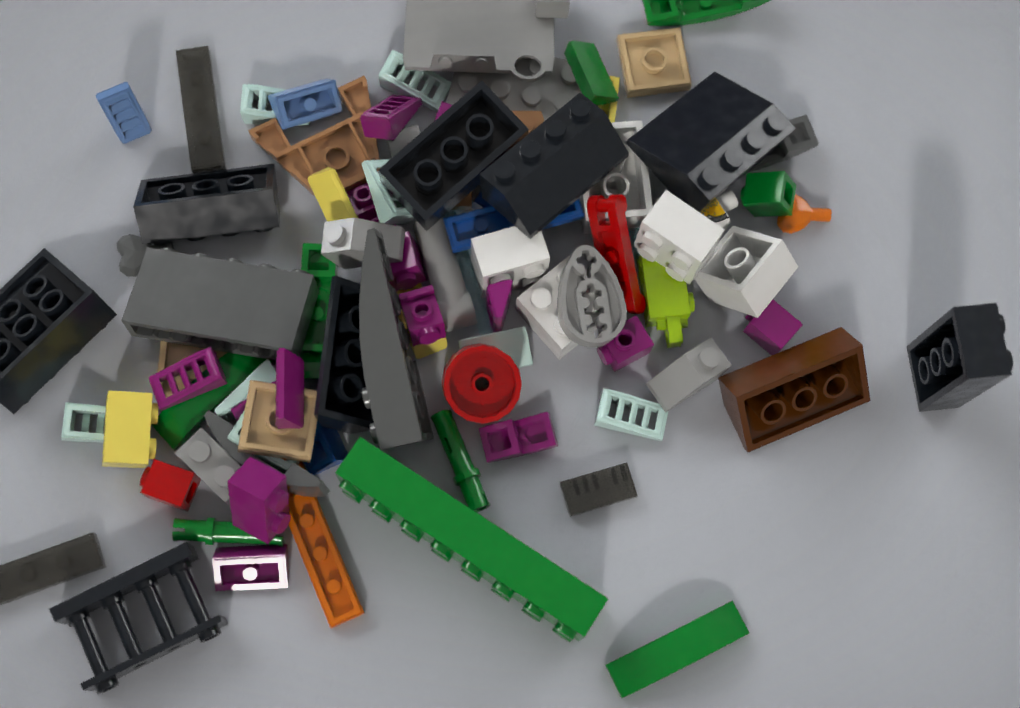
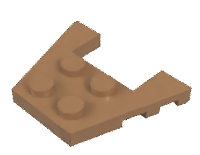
(336, 147)

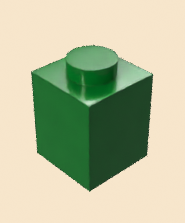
(768, 194)

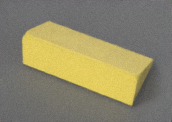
(331, 195)

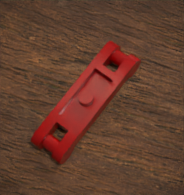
(613, 243)

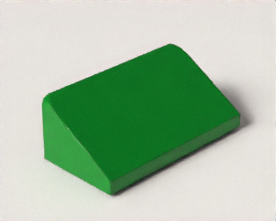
(590, 72)

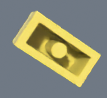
(128, 429)

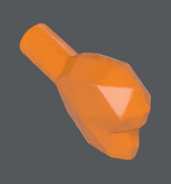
(802, 215)

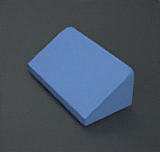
(306, 103)

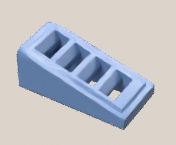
(125, 115)

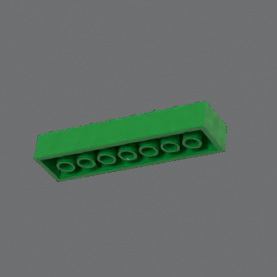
(469, 539)

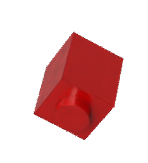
(169, 484)

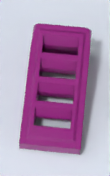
(389, 116)
(203, 385)

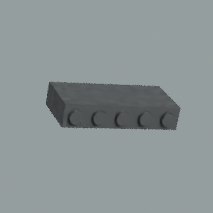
(220, 304)

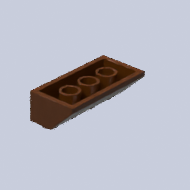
(795, 388)

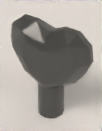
(133, 252)

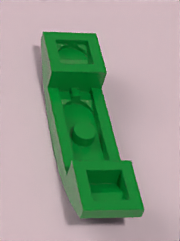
(694, 11)
(323, 271)
(184, 419)
(677, 649)

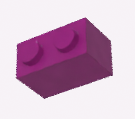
(259, 500)

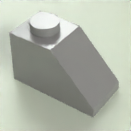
(346, 239)
(689, 374)

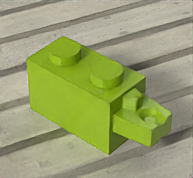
(666, 301)

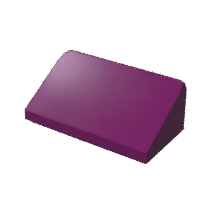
(498, 302)
(289, 390)
(250, 567)

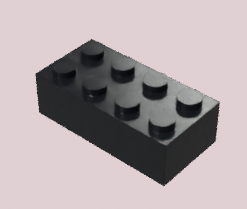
(450, 154)
(959, 357)

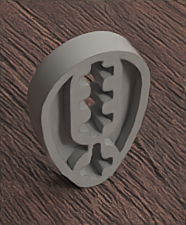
(572, 306)

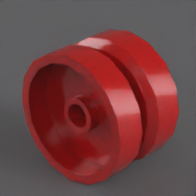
(484, 404)

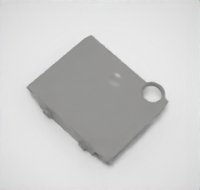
(477, 36)

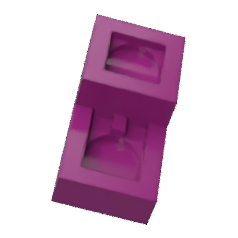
(518, 437)

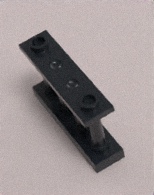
(110, 596)

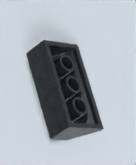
(553, 166)
(207, 204)
(341, 374)

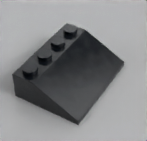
(710, 139)
(43, 325)

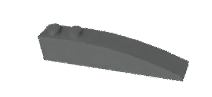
(389, 374)

